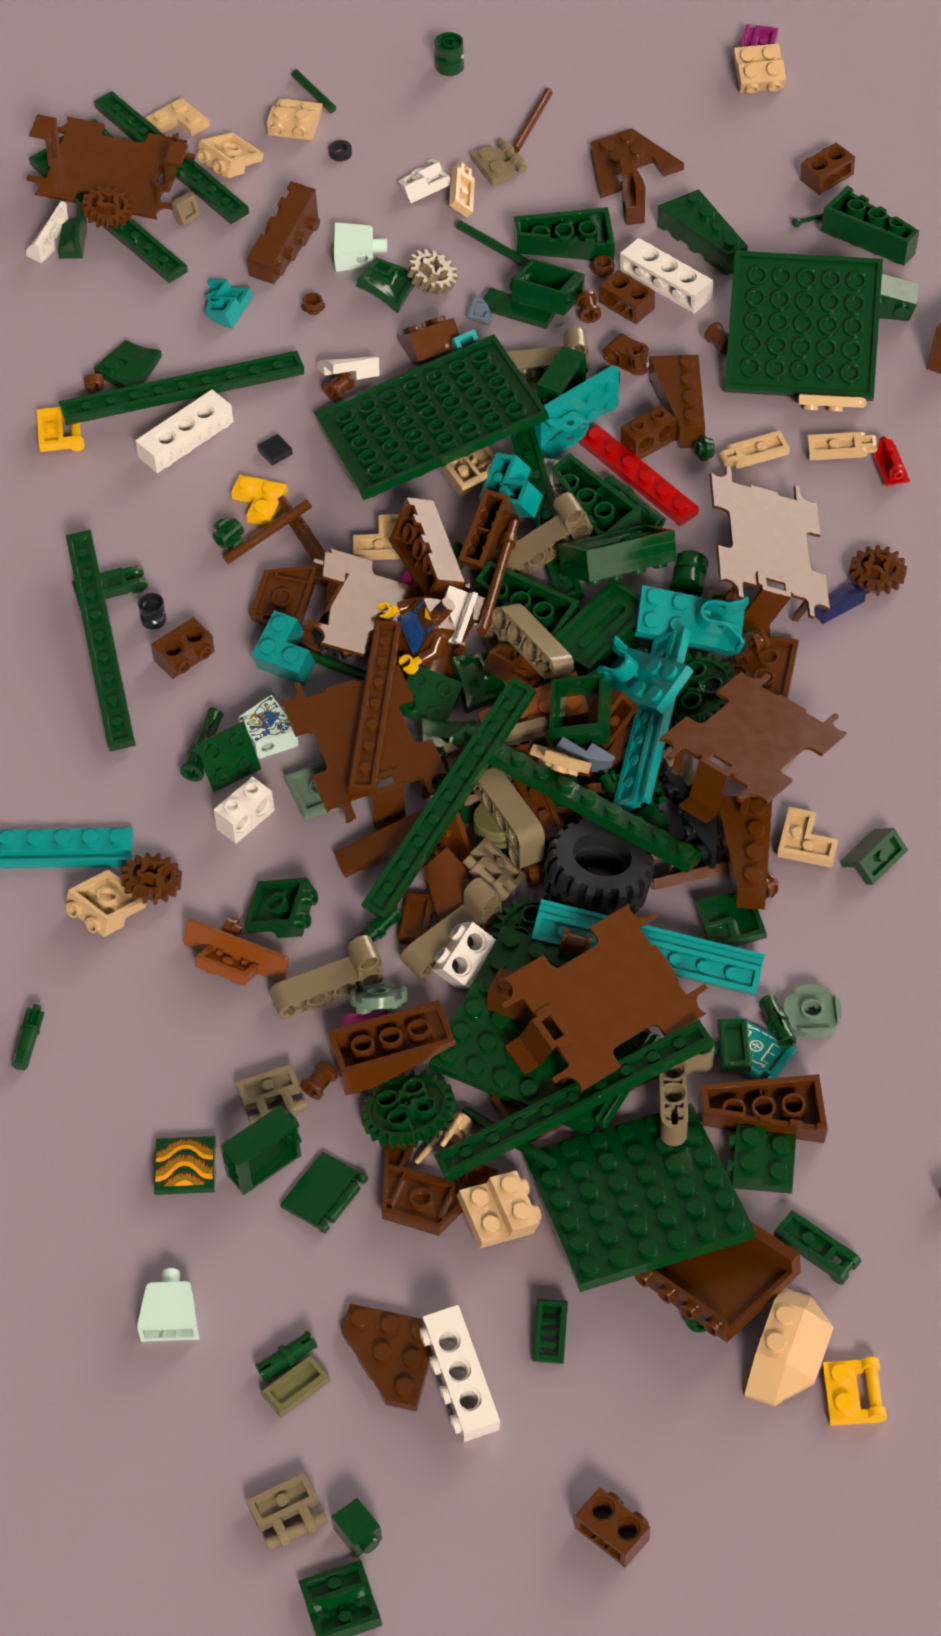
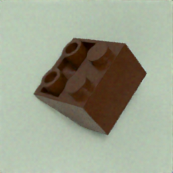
(428, 341)

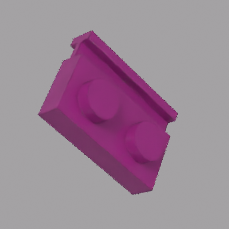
(759, 36)

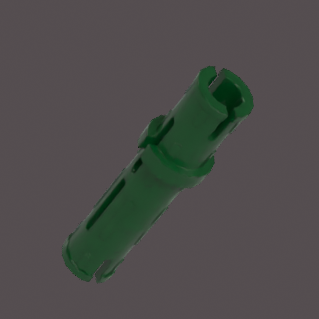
(653, 517)

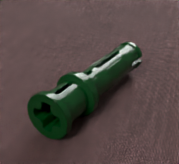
(211, 721)

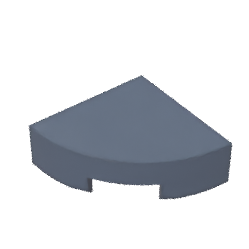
(479, 311)

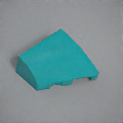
(226, 302)

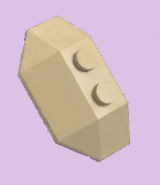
(468, 471)
(789, 1349)

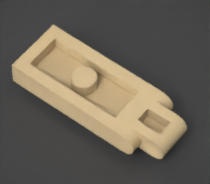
(462, 189)
(834, 403)
(841, 445)
(755, 450)

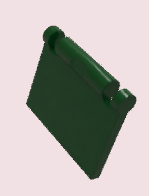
(323, 1192)

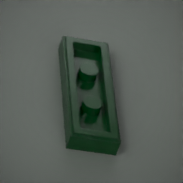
(501, 304)

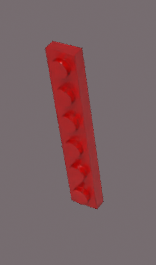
(639, 475)

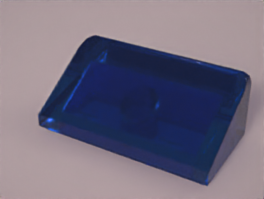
(841, 601)

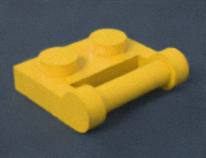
(52, 432)
(843, 1393)

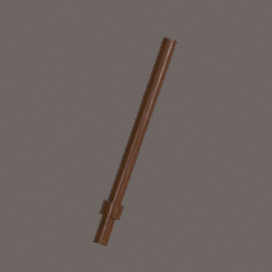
(507, 544)

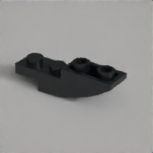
(700, 834)

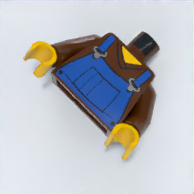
(425, 627)

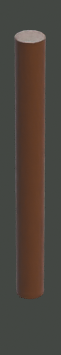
(532, 119)
(267, 531)

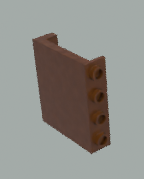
(727, 1285)

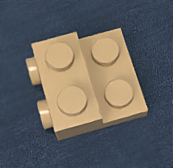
(759, 68)
(294, 119)
(228, 154)
(102, 903)
(499, 1209)

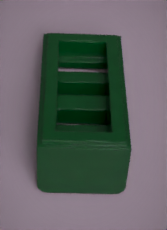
(556, 1307)

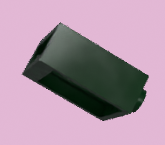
(547, 287)
(562, 375)
(582, 734)
(262, 1149)

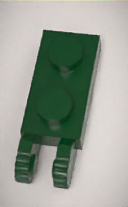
(115, 581)

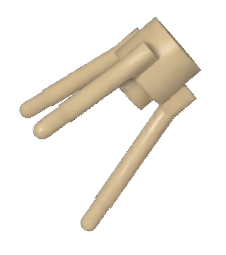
(456, 1132)

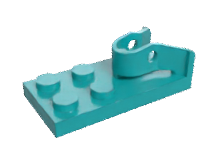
(575, 410)
(712, 623)
(645, 678)

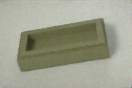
(295, 1386)

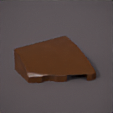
(633, 193)
(507, 662)
(446, 882)

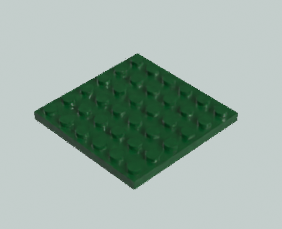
(803, 325)
(482, 1034)
(636, 1203)

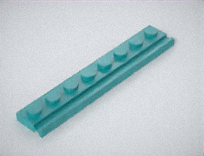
(644, 748)
(65, 847)
(688, 955)

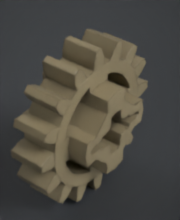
(431, 272)

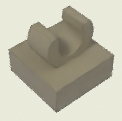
(185, 208)

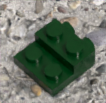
(281, 907)
(761, 1160)

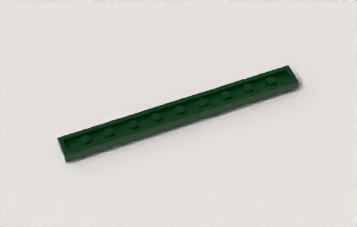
(189, 173)
(131, 235)
(181, 387)
(529, 451)
(100, 641)
(448, 799)
(589, 805)
(571, 1103)

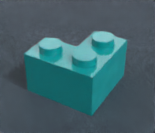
(509, 477)
(279, 652)

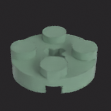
(378, 997)
(811, 1026)

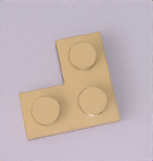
(179, 114)
(377, 545)
(560, 761)
(801, 845)

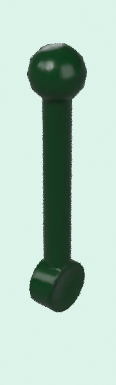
(796, 222)

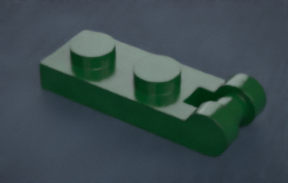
(817, 1247)

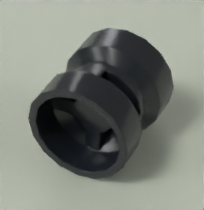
(152, 611)

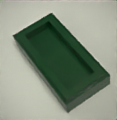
(734, 1045)

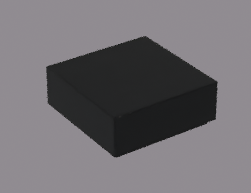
(274, 449)

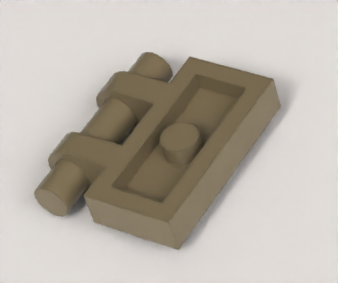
(492, 165)
(493, 867)
(269, 1088)
(282, 1503)

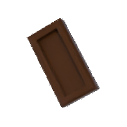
(415, 917)

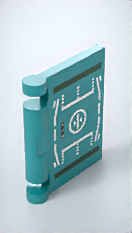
(765, 1053)

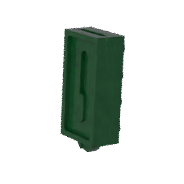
(617, 553)
(591, 630)

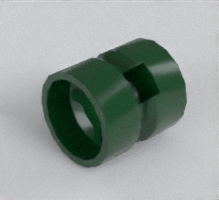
(449, 54)
(689, 573)

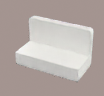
(464, 606)

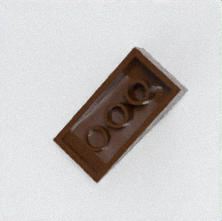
(388, 1045)

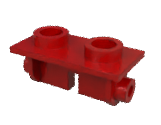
(890, 463)

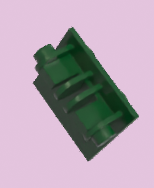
(432, 695)
(227, 756)

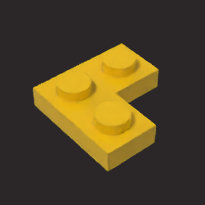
(262, 495)

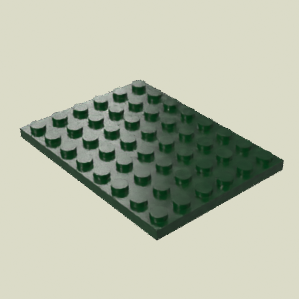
(430, 416)

